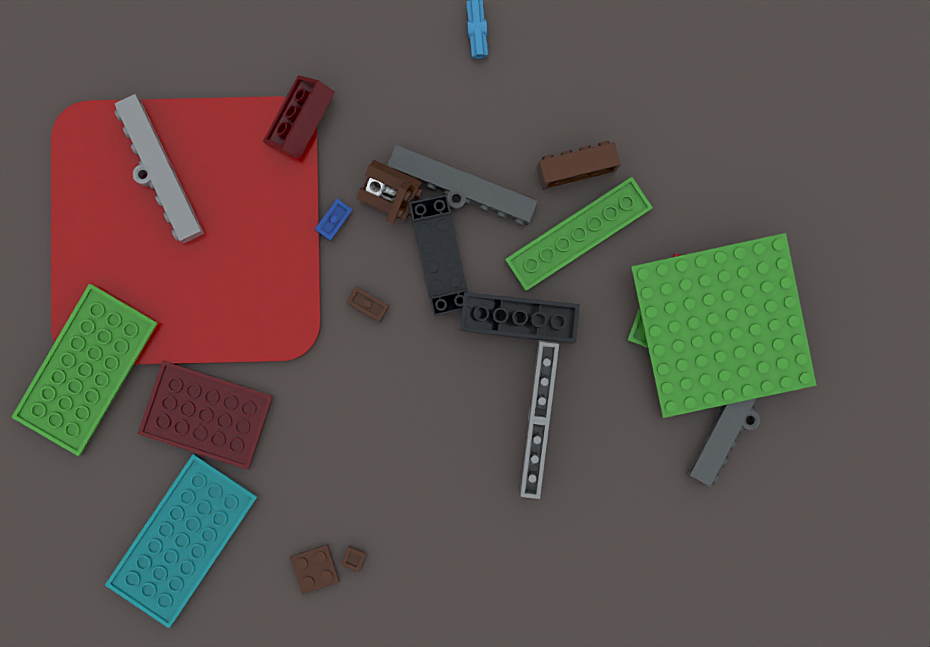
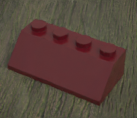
(299, 116)

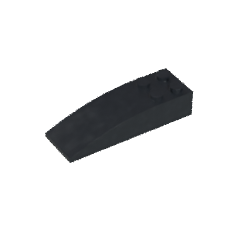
(520, 317)

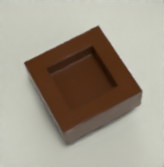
(353, 559)

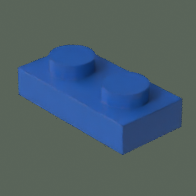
(333, 219)

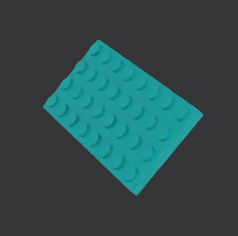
(181, 541)

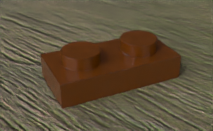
(367, 304)

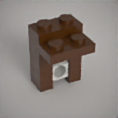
(390, 182)

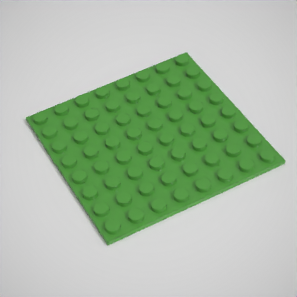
(724, 325)

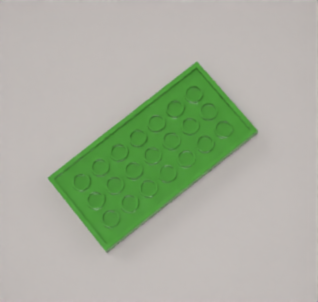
(84, 369)

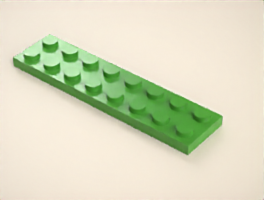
(578, 234)

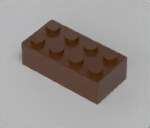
(578, 165)

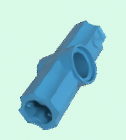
(477, 29)

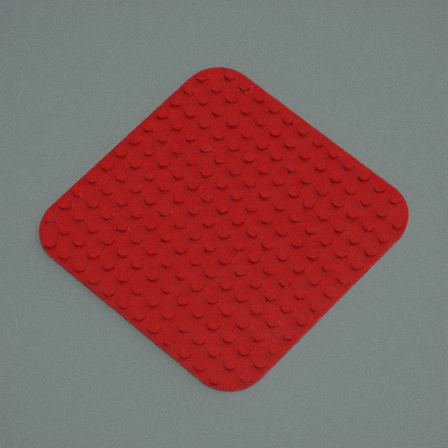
(224, 297)

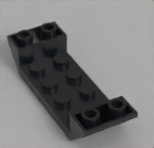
(439, 253)

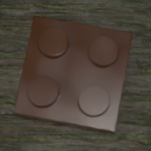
(314, 569)

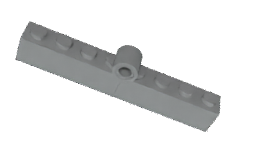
(158, 169)
(539, 419)

